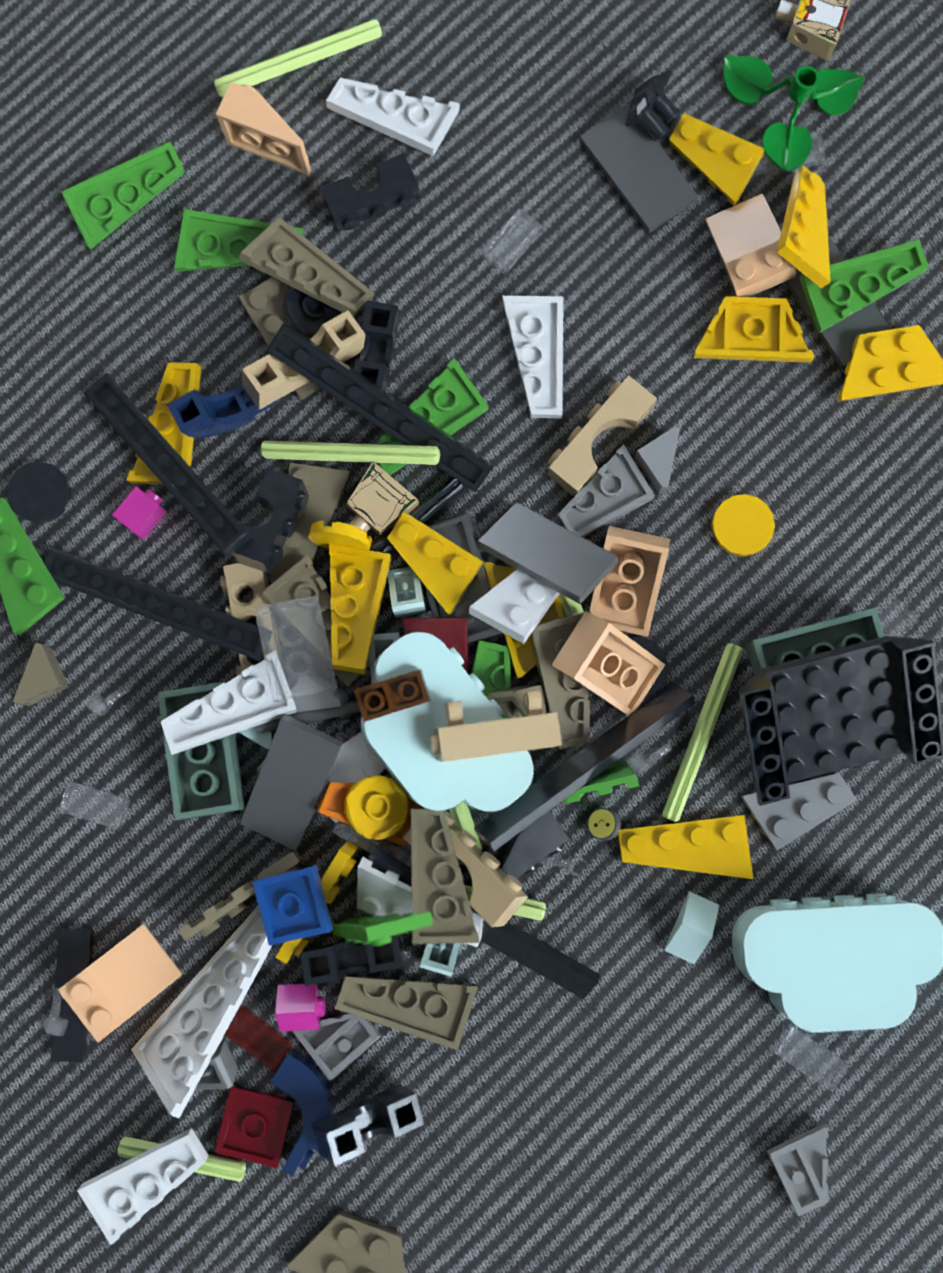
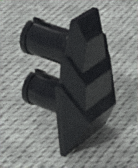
(650, 99)

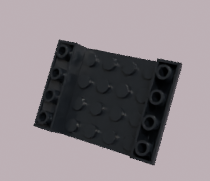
(841, 712)

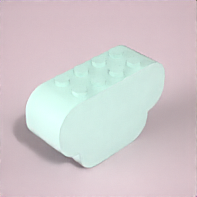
(404, 736)
(841, 959)

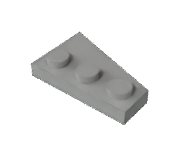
(608, 496)
(807, 807)

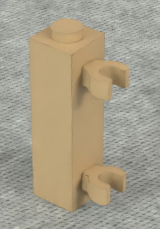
(496, 736)

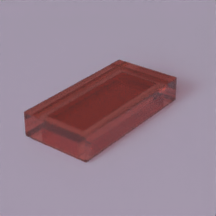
(258, 1038)

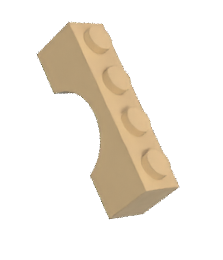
(272, 379)
(625, 408)
(493, 893)

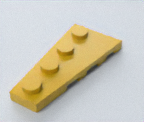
(356, 598)
(698, 846)
(340, 866)

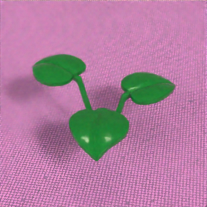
(782, 143)

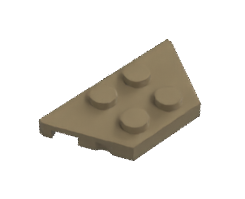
(351, 1247)

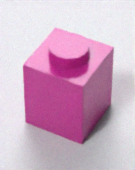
(140, 512)
(299, 1007)

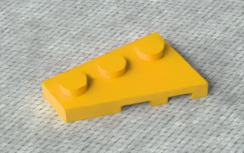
(717, 154)
(435, 559)

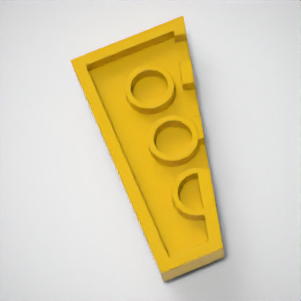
(805, 228)
(176, 382)

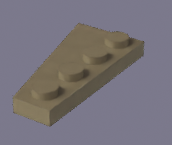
(304, 582)
(560, 691)

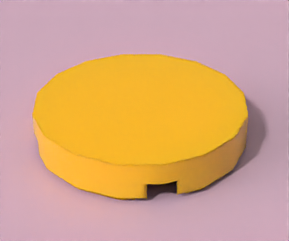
(743, 525)
(339, 534)
(376, 807)

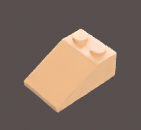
(258, 129)
(748, 247)
(632, 587)
(608, 663)
(120, 982)

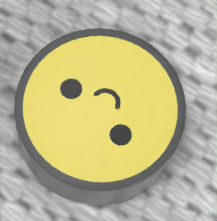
(603, 824)

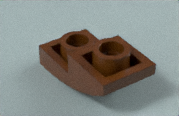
(392, 695)

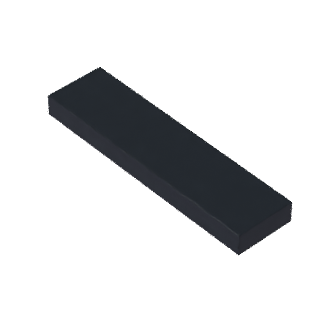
(73, 957)

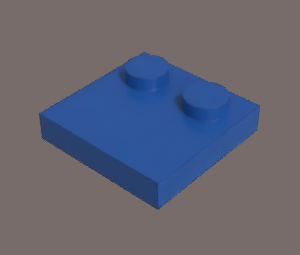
(292, 905)

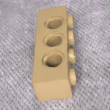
(234, 582)

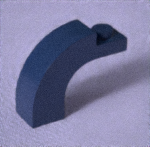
(213, 415)
(311, 1091)

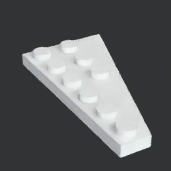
(191, 1028)

